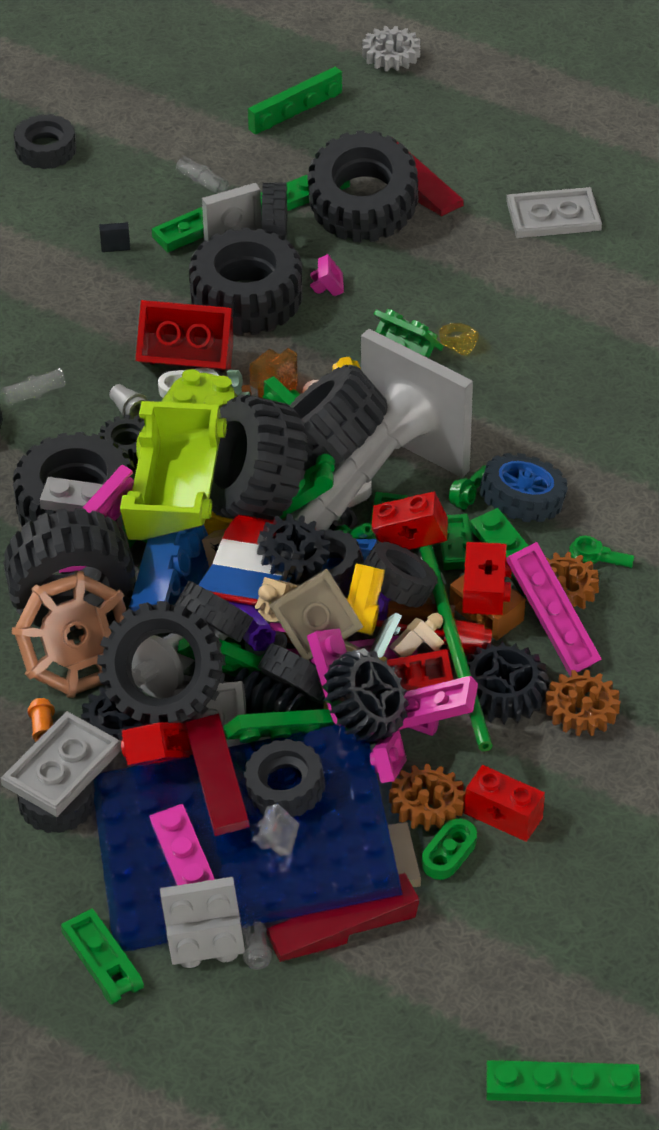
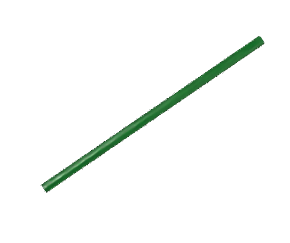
(456, 649)

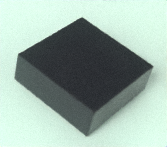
(114, 237)

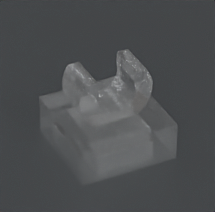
(277, 830)

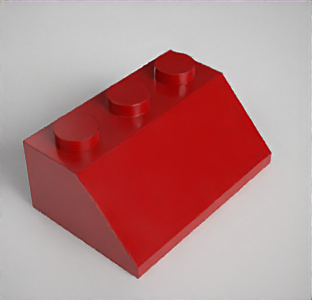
(185, 335)

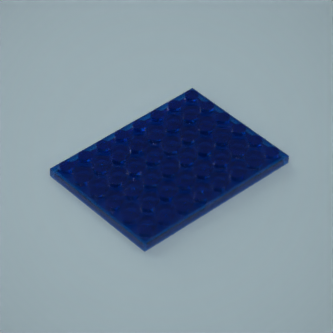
(335, 862)

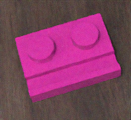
(109, 496)

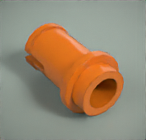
(41, 714)

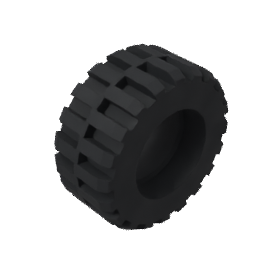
(356, 157)
(248, 256)
(339, 413)
(64, 457)
(258, 459)
(64, 542)

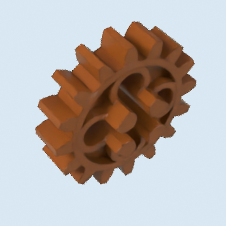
(577, 576)
(596, 709)
(412, 801)

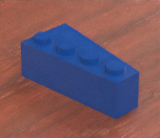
(169, 565)

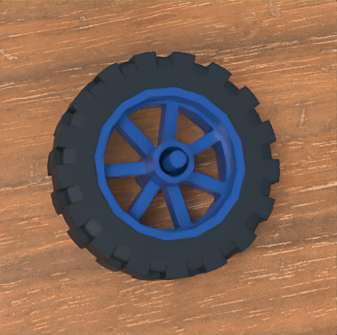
(523, 487)

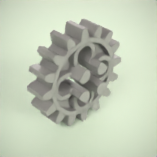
(391, 48)

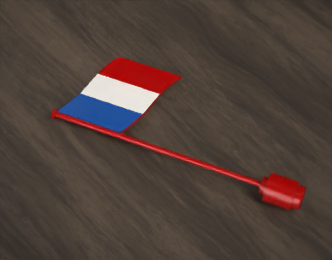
(239, 575)

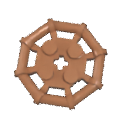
(57, 625)

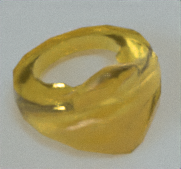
(460, 343)

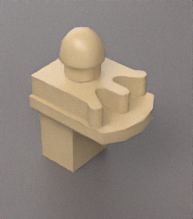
(268, 593)
(418, 633)

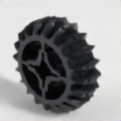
(508, 681)
(365, 695)

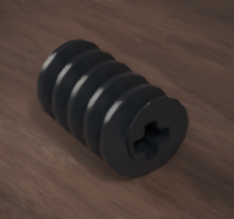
(265, 698)

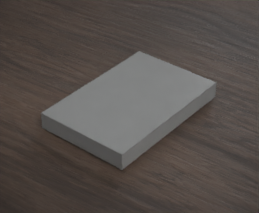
(554, 212)
(61, 763)

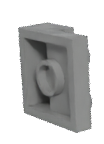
(202, 922)

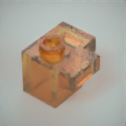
(271, 364)

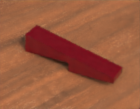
(434, 192)
(217, 775)
(332, 927)

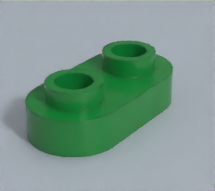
(447, 851)

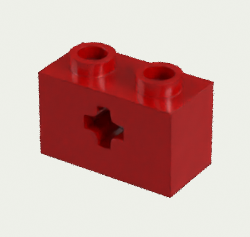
(411, 521)
(485, 577)
(422, 669)
(155, 743)
(504, 803)

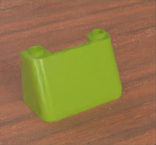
(173, 469)

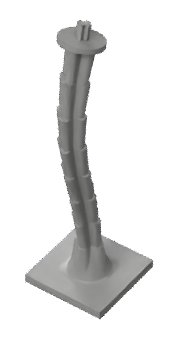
(425, 414)

